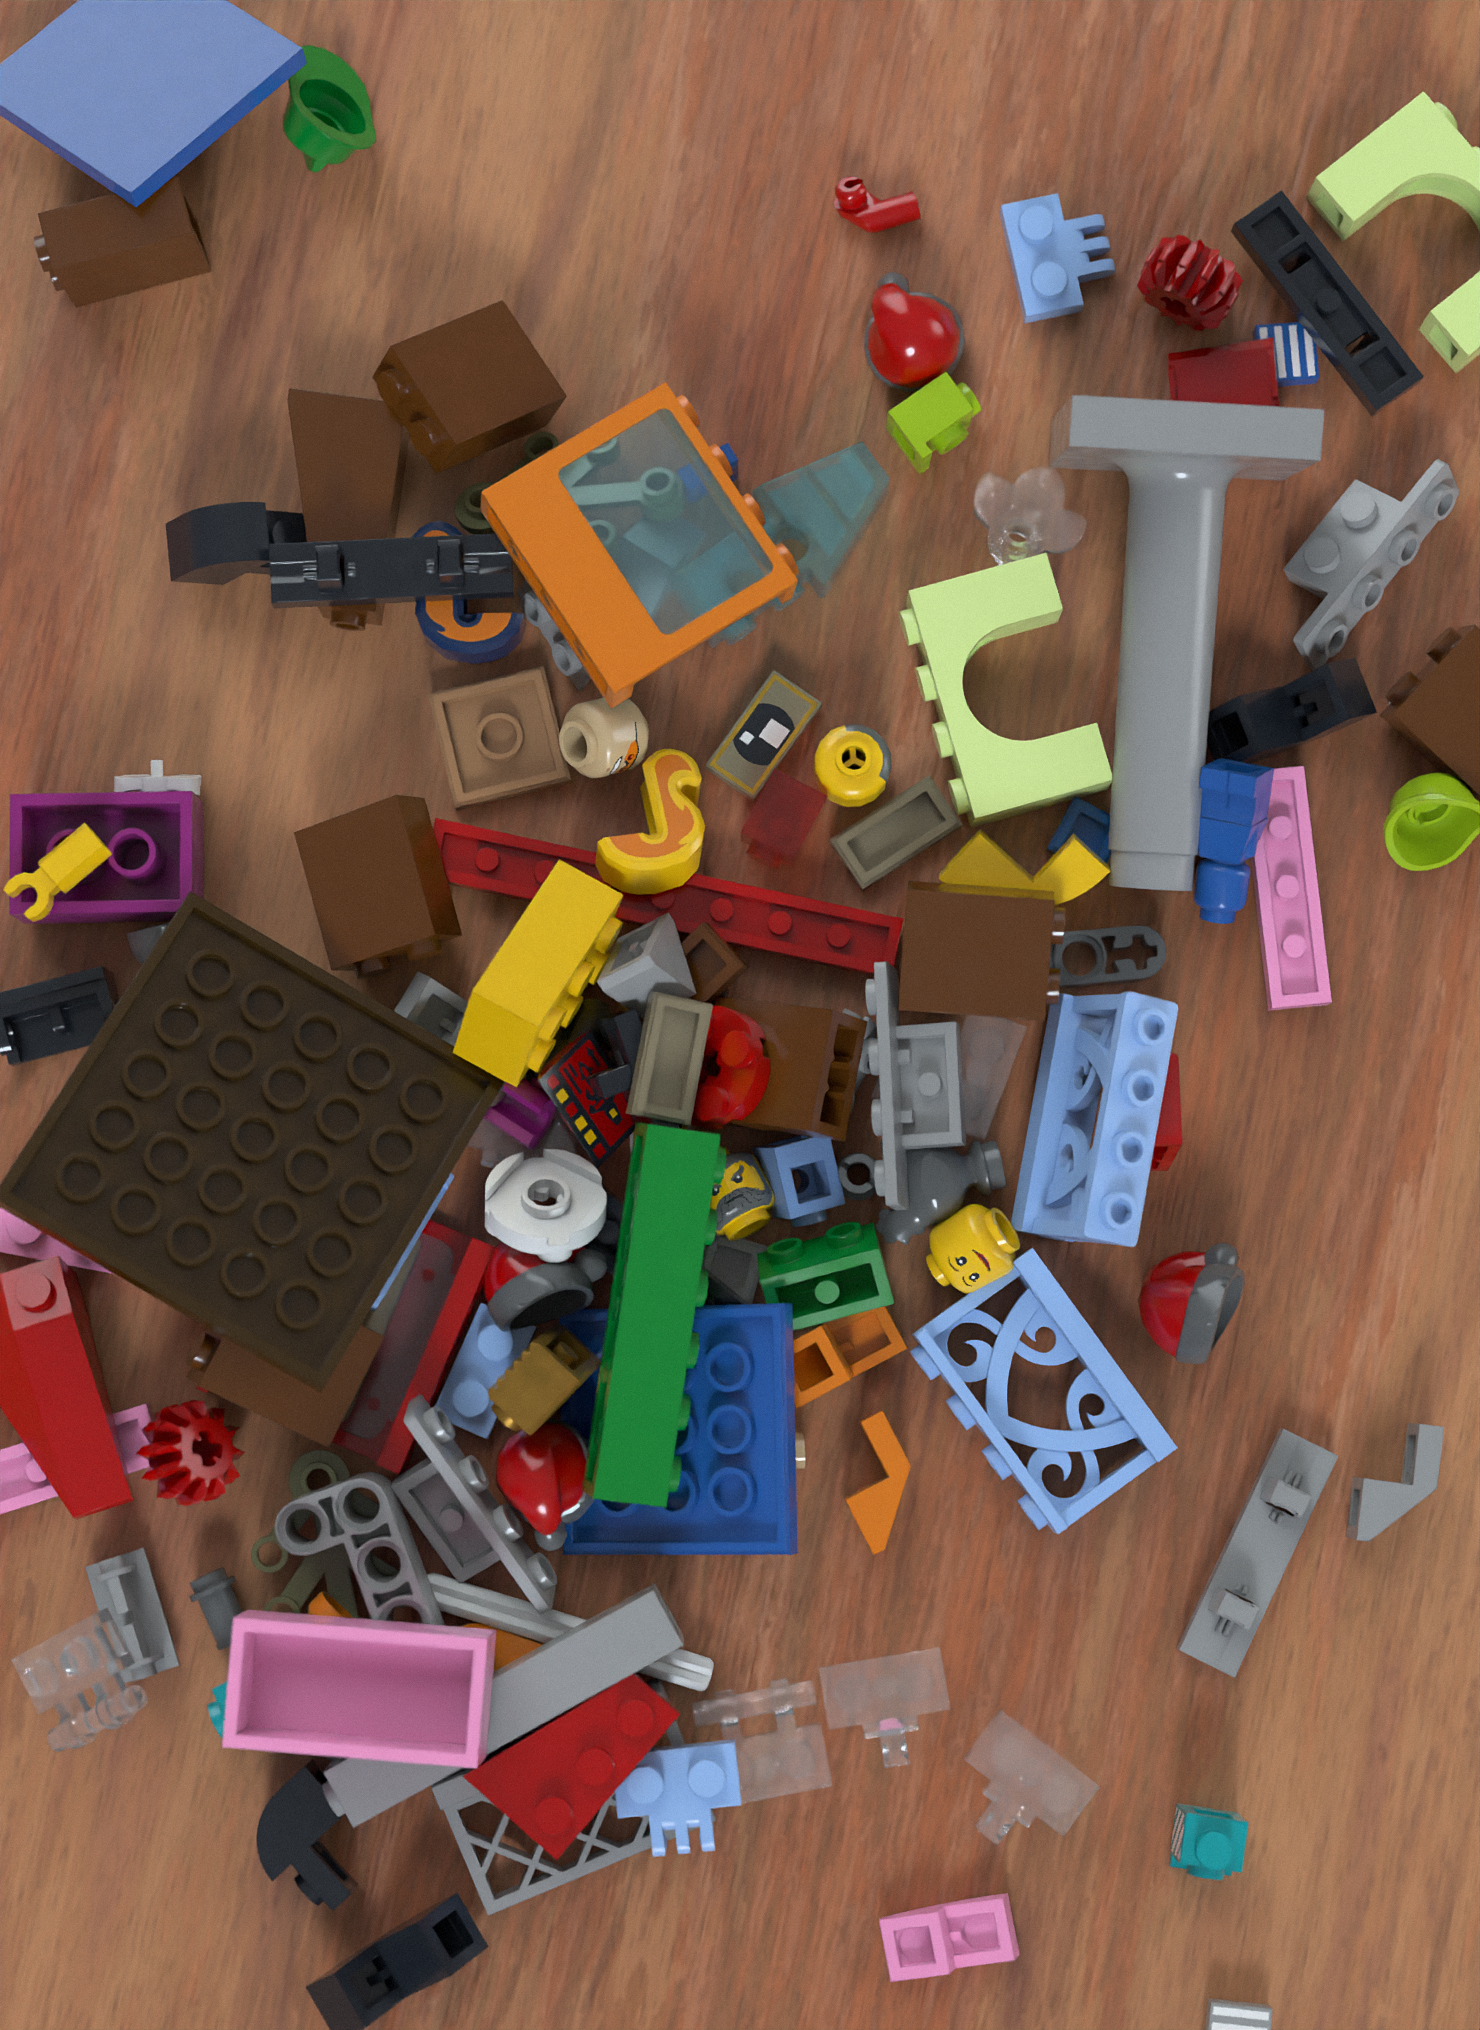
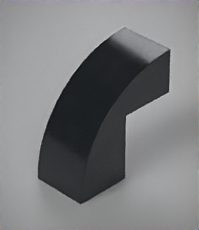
(1290, 715)
(397, 1965)

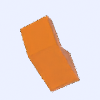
(842, 1351)
(878, 1502)

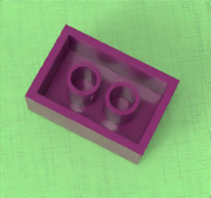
(153, 848)

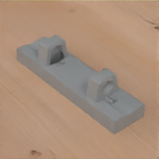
(1257, 1552)

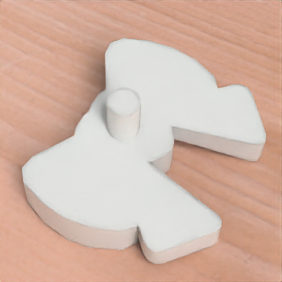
(157, 781)

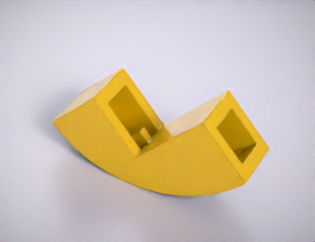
(1066, 873)

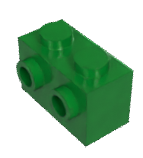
(826, 1274)

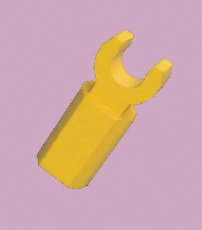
(60, 870)

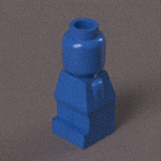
(1230, 827)

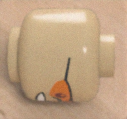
(604, 739)

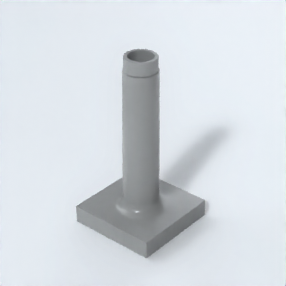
(1178, 480)

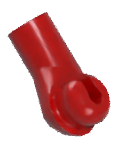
(871, 213)

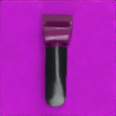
(527, 1109)

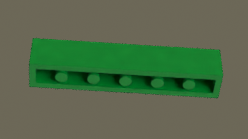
(653, 1315)

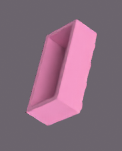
(359, 1688)

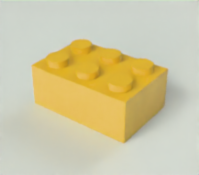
(540, 975)

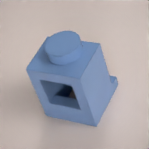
(818, 1172)

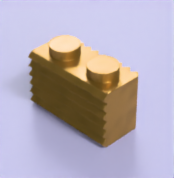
(542, 1379)

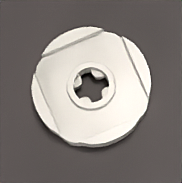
(545, 1230)

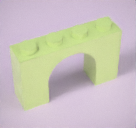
(1403, 157)
(992, 772)

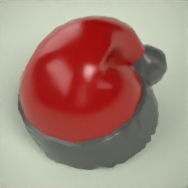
(911, 335)
(532, 1291)
(1191, 1301)
(544, 1479)

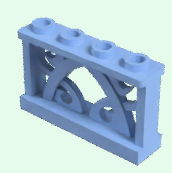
(1062, 1183)
(1123, 1414)

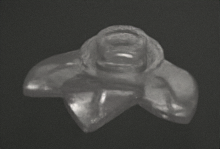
(1027, 509)

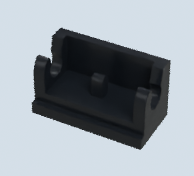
(55, 1014)

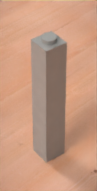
(524, 1697)

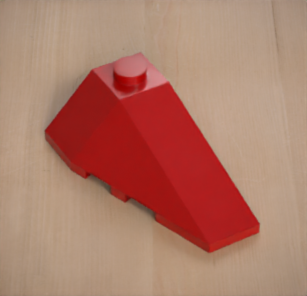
(57, 1387)

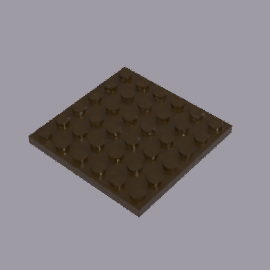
(250, 1142)

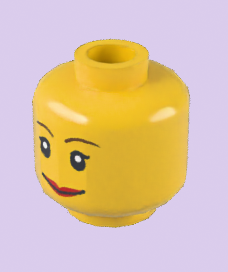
(972, 1248)

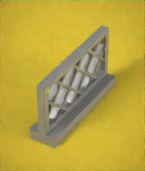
(457, 1793)

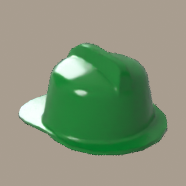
(327, 110)

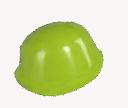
(1431, 821)

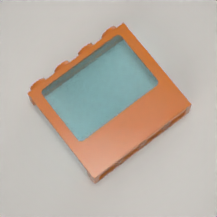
(638, 540)

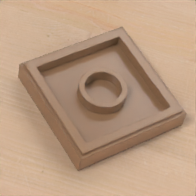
(499, 738)

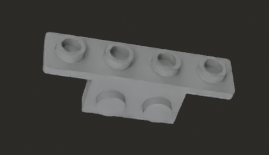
(1360, 552)
(918, 1086)
(460, 1515)

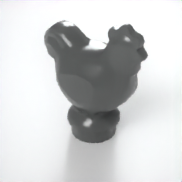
(939, 1185)

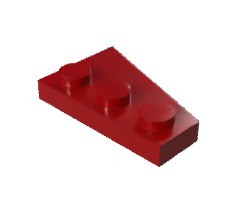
(575, 1763)

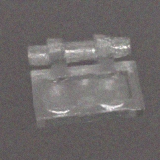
(69, 1664)
(776, 1760)

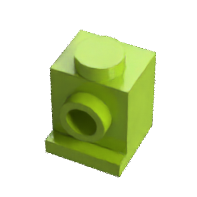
(932, 420)

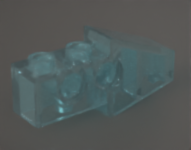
(825, 510)

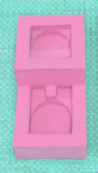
(949, 1937)

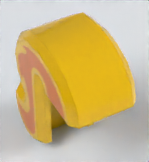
(675, 826)

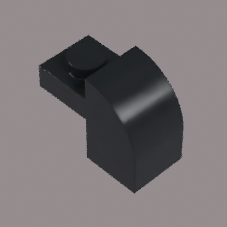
(228, 541)
(290, 1836)

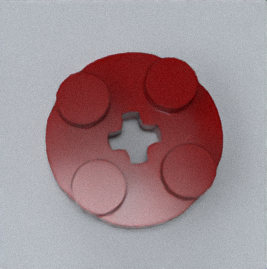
(742, 1072)

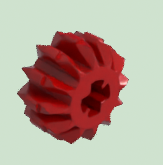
(1189, 282)
(190, 1453)

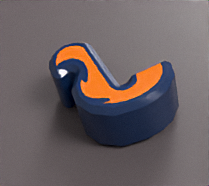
(462, 635)

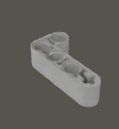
(360, 1537)

